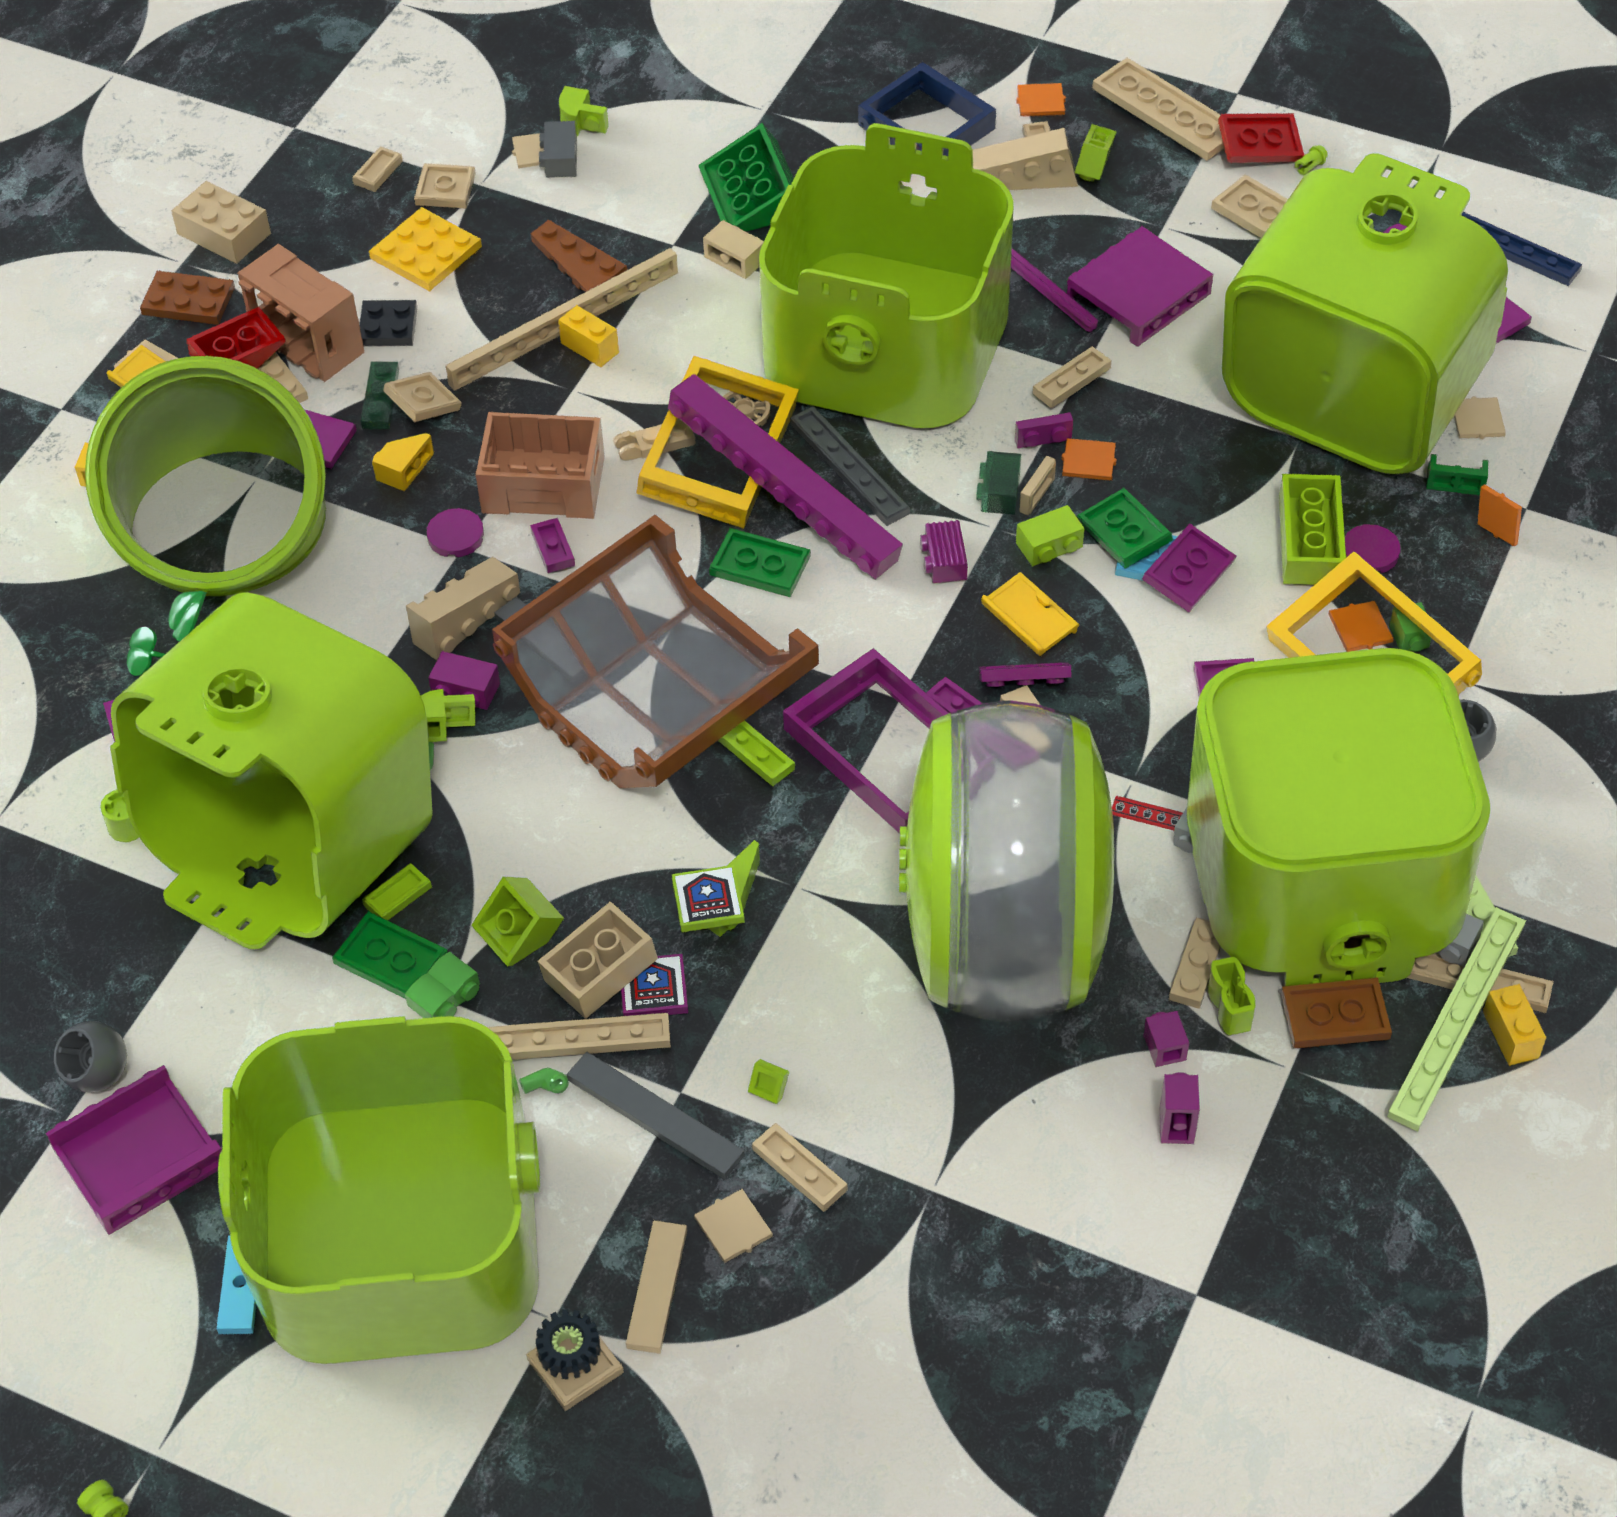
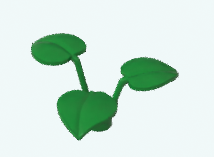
(182, 620)

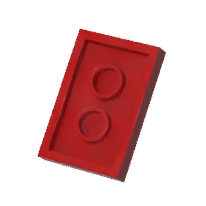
(1260, 137)

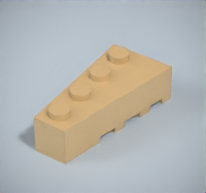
(1030, 161)
(461, 607)

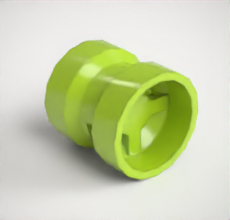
(100, 1501)

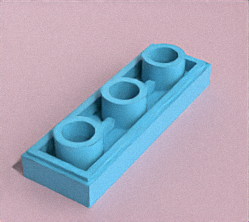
(237, 1304)

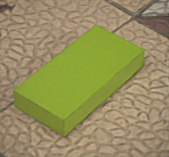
(397, 892)

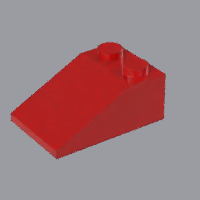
(244, 338)

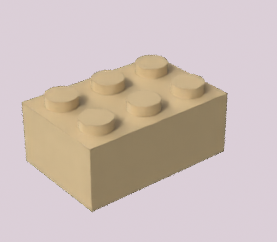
(221, 221)
(598, 959)

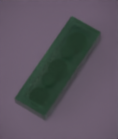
(377, 404)

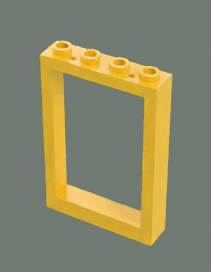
(699, 496)
(1334, 583)

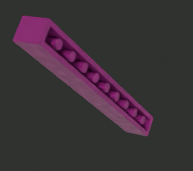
(785, 476)

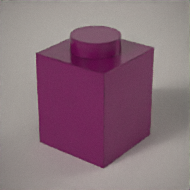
(1166, 1038)

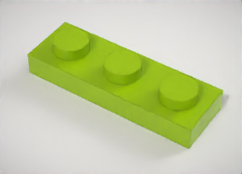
(758, 753)

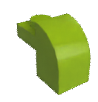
(575, 106)
(447, 712)

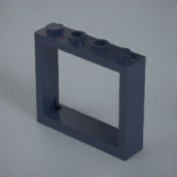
(979, 114)

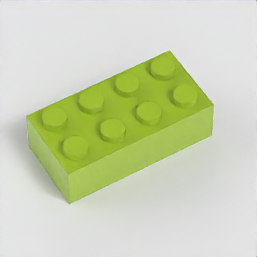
(1310, 527)

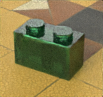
(1000, 482)

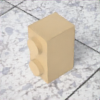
(733, 249)

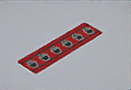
(1145, 813)

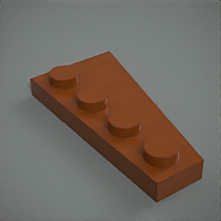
(576, 257)

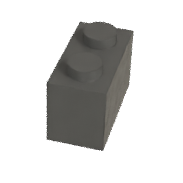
(559, 149)

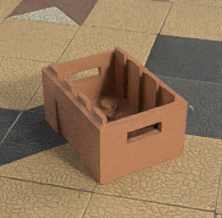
(307, 308)
(540, 464)

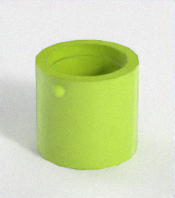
(116, 817)

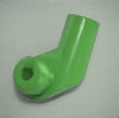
(546, 1079)

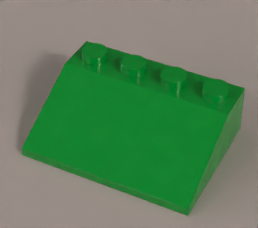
(748, 179)

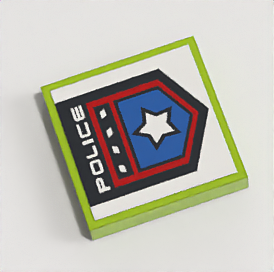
(707, 898)

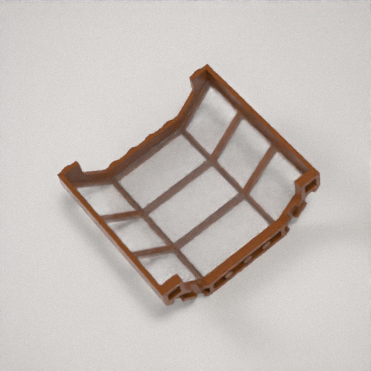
(642, 661)

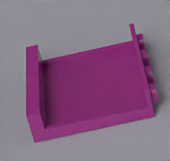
(1142, 283)
(135, 1149)

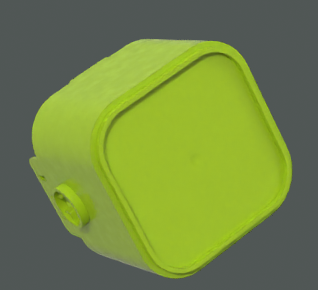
(884, 293)
(1363, 330)
(275, 752)
(1334, 810)
(382, 1188)

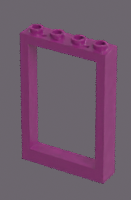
(838, 692)

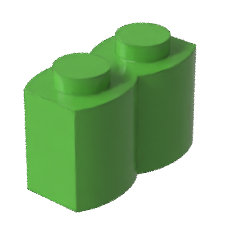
(443, 988)

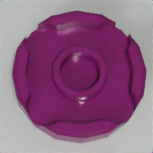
(455, 532)
(1374, 545)

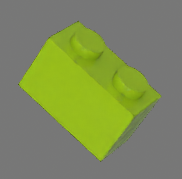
(1050, 535)

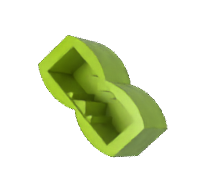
(1231, 996)

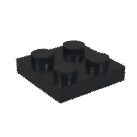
(388, 322)

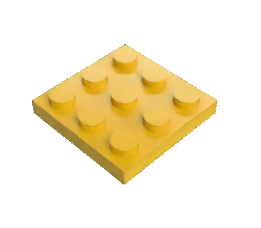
(425, 249)

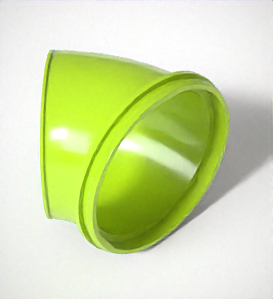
(191, 412)

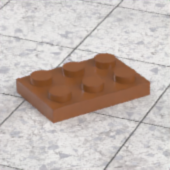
(187, 297)
(1336, 1013)

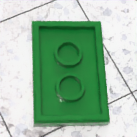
(1124, 528)
(760, 562)
(387, 954)

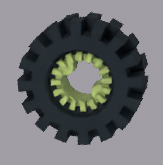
(568, 1327)

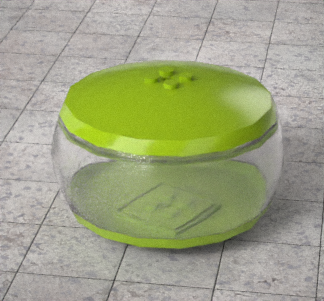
(1008, 861)

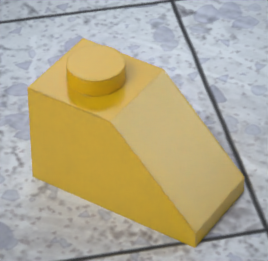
(402, 460)

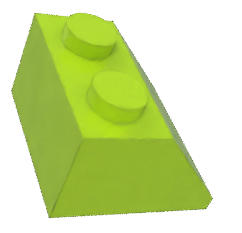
(516, 919)

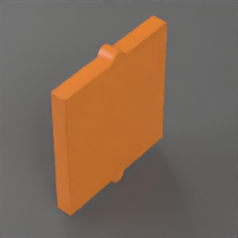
(1041, 99)
(1089, 459)
(1499, 515)
(1360, 626)

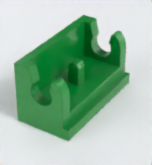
(1456, 478)

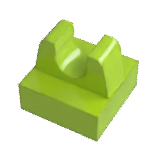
(768, 1081)

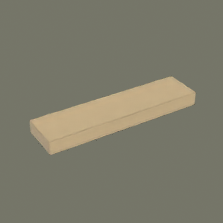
(656, 1287)

